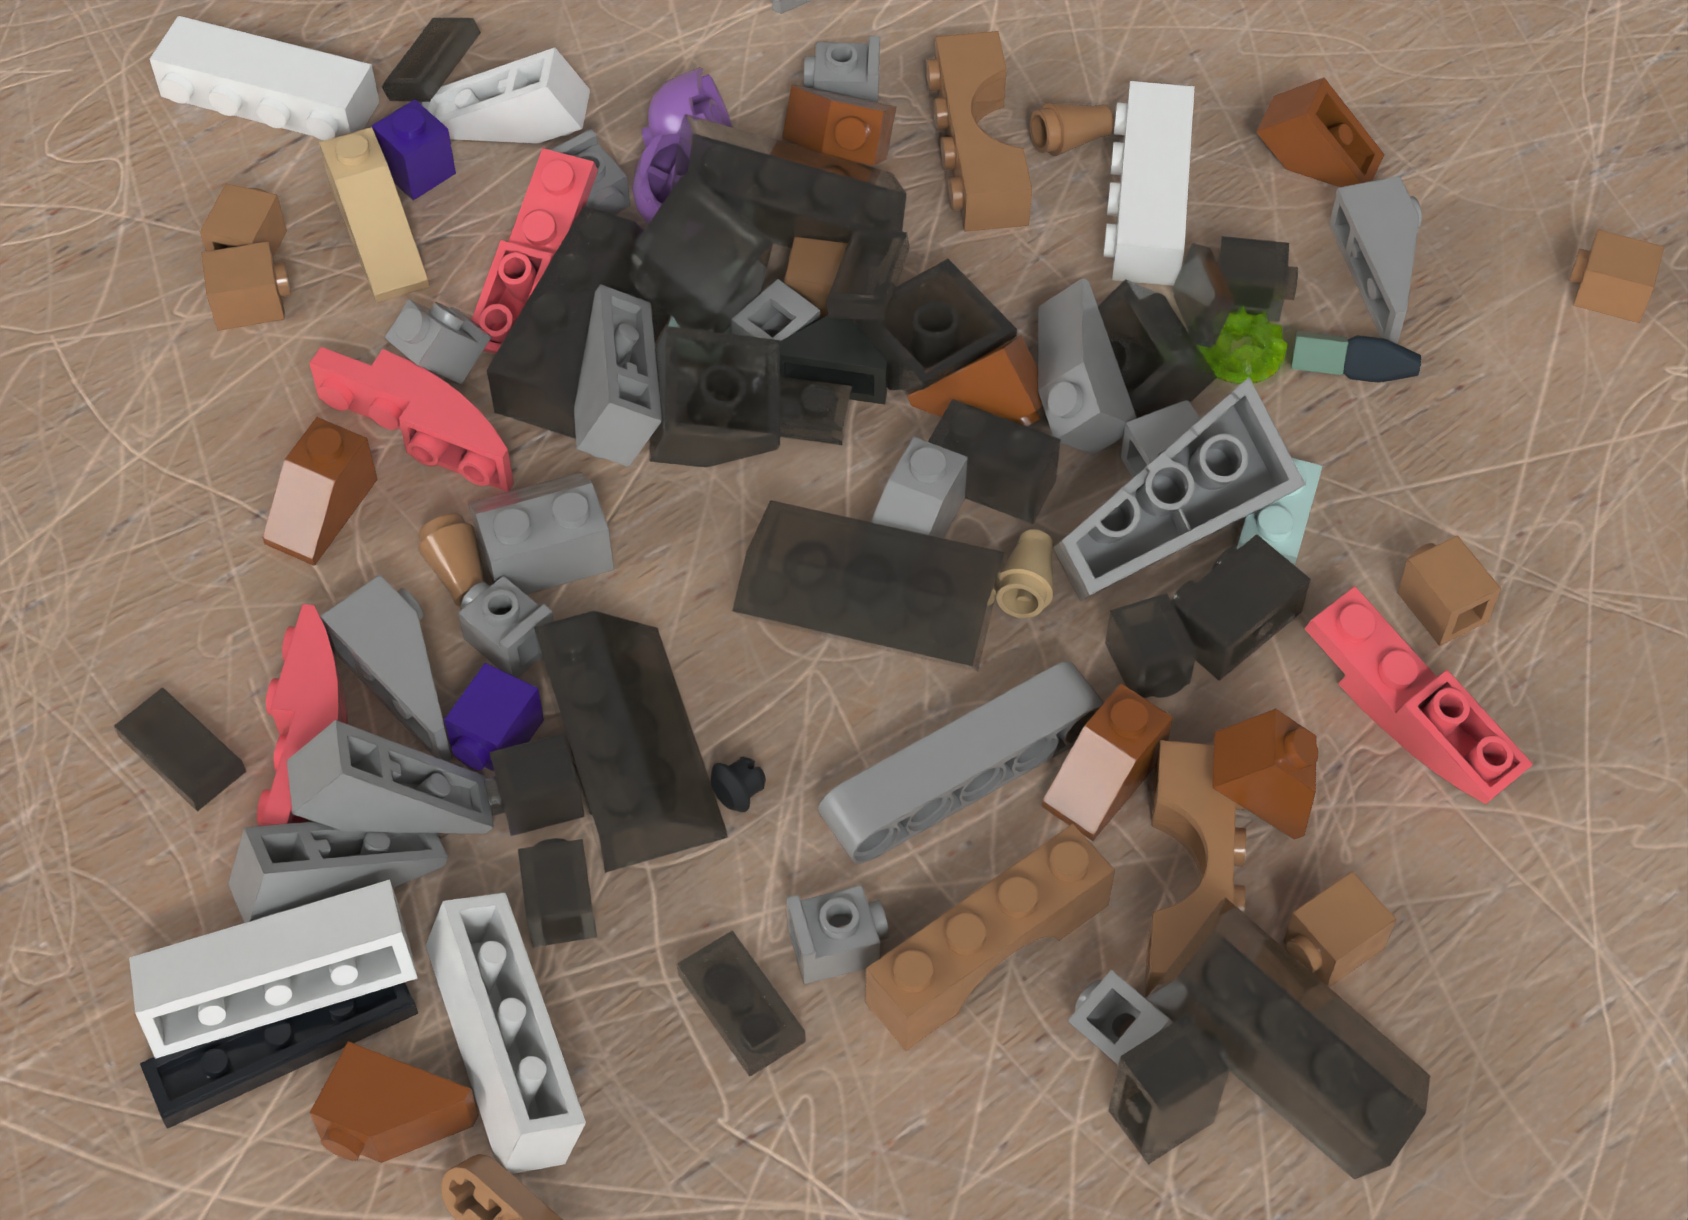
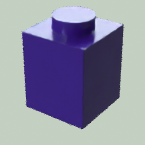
(415, 149)
(492, 716)

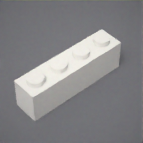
(264, 79)
(1152, 184)
(271, 969)
(504, 1033)

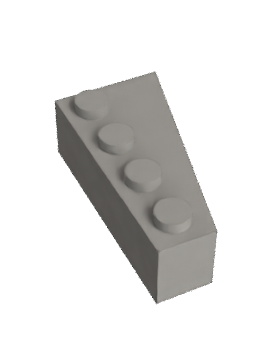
(1198, 485)

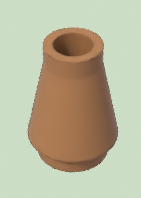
(1068, 126)
(452, 553)

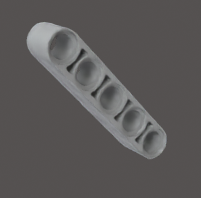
(959, 763)

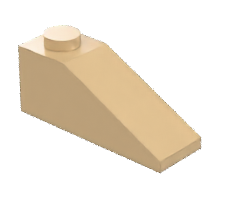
(373, 214)

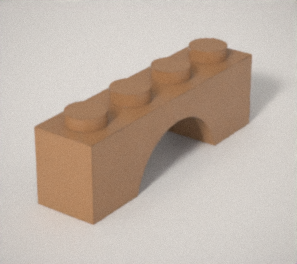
(989, 177)
(1205, 825)
(940, 965)

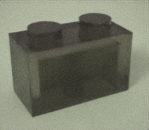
(1006, 462)
(1240, 604)
(1169, 1087)

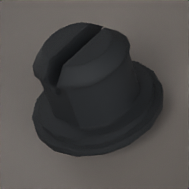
(737, 783)

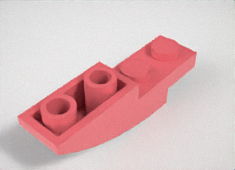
(546, 215)
(433, 416)
(302, 706)
(1420, 711)

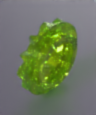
(1256, 360)

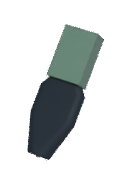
(1357, 357)

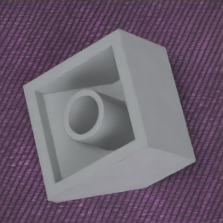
(544, 533)

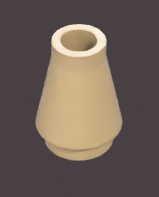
(1027, 576)

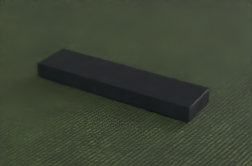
(228, 1067)

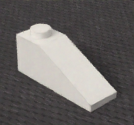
(514, 102)

